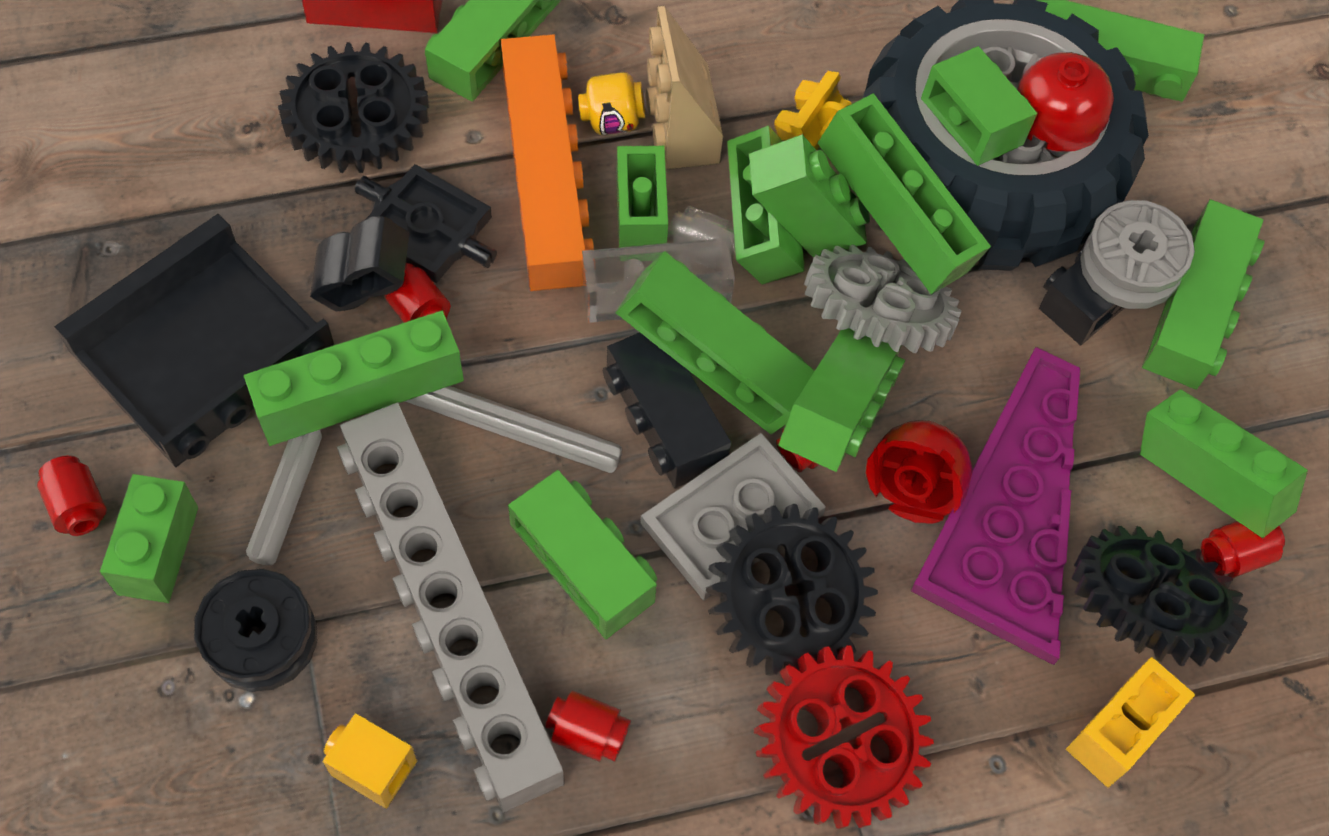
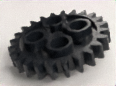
(319, 107)
(1159, 595)
(748, 601)

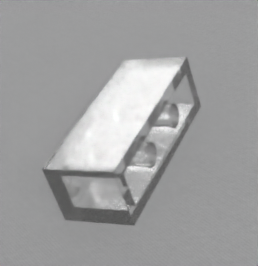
(613, 271)

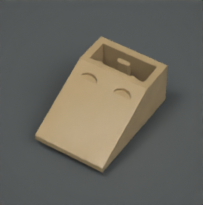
(681, 97)

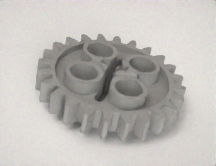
(880, 299)

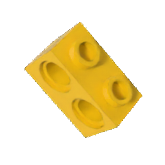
(1130, 722)

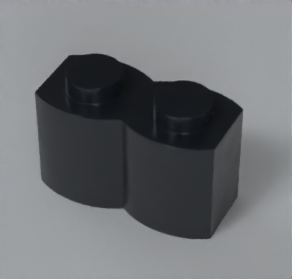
(360, 264)

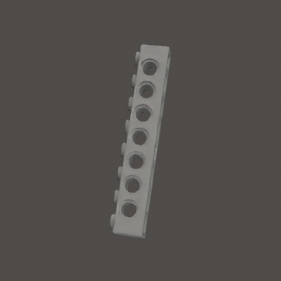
(533, 766)

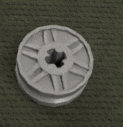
(1137, 254)

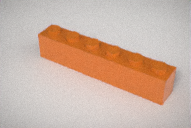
(544, 163)

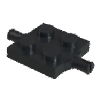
(436, 215)

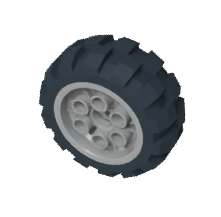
(1024, 198)

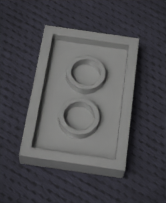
(704, 510)

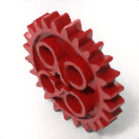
(866, 781)

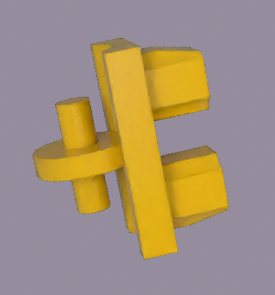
(817, 108)

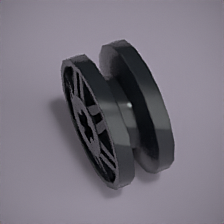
(261, 659)

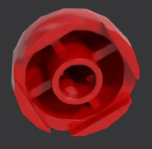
(1070, 100)
(920, 470)

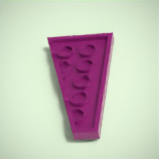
(1009, 539)

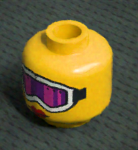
(612, 103)

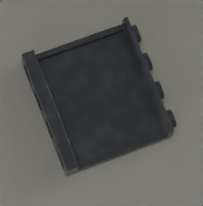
(185, 334)

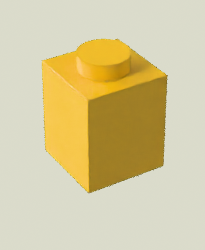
(369, 759)

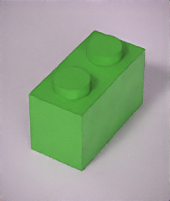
(978, 105)
(641, 195)
(149, 538)

